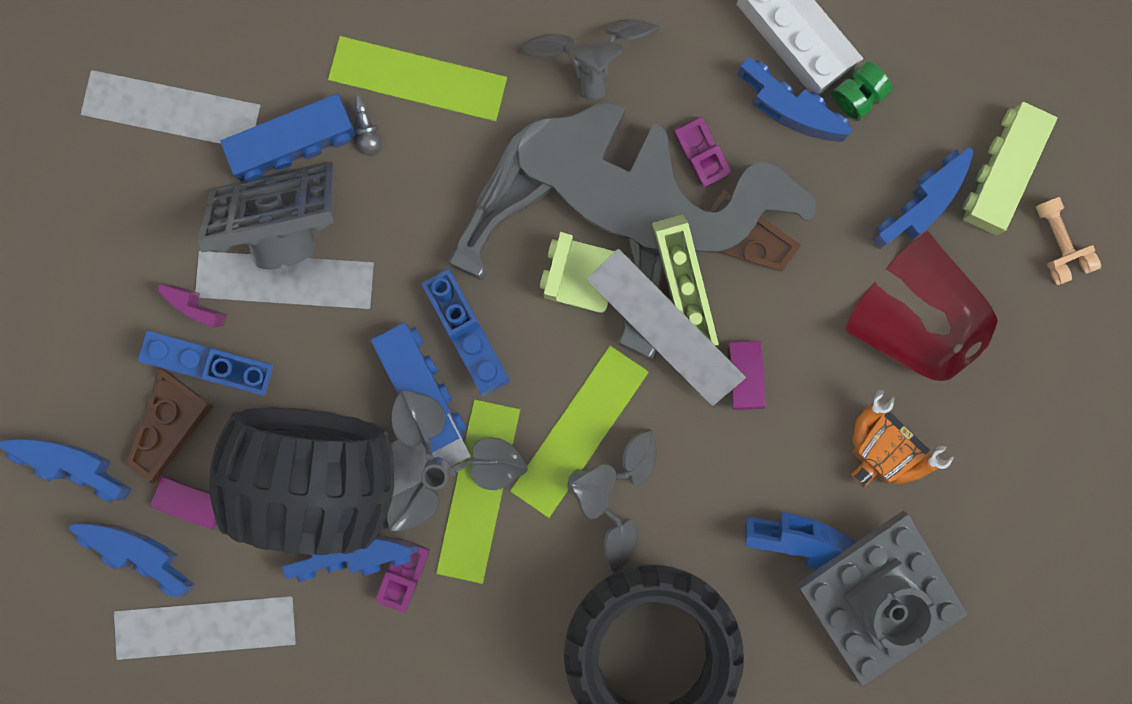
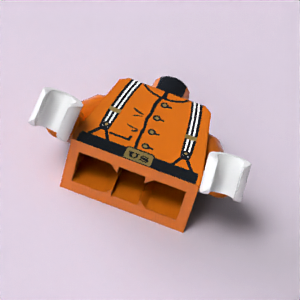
(890, 448)

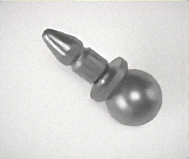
(368, 141)

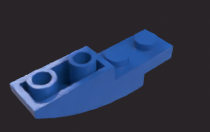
(803, 114)
(935, 195)
(465, 332)
(205, 363)
(58, 459)
(798, 537)
(123, 546)
(364, 560)

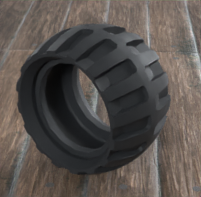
(301, 480)
(640, 586)

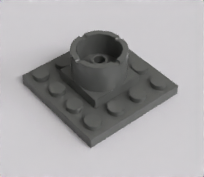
(271, 215)
(882, 598)

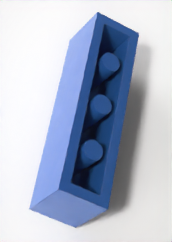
(288, 138)
(414, 372)

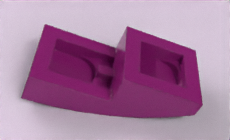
(702, 152)
(186, 302)
(749, 361)
(184, 502)
(402, 580)

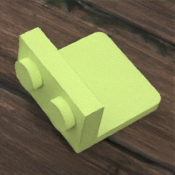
(568, 273)

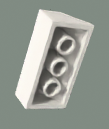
(803, 40)

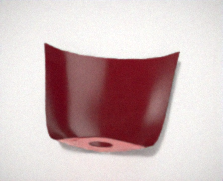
(901, 333)

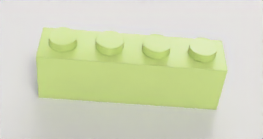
(1009, 168)
(683, 273)

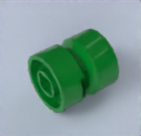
(866, 87)

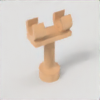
(1087, 257)

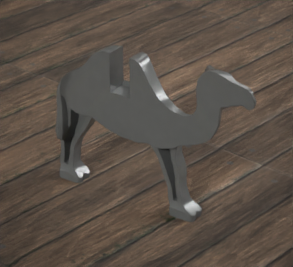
(570, 157)

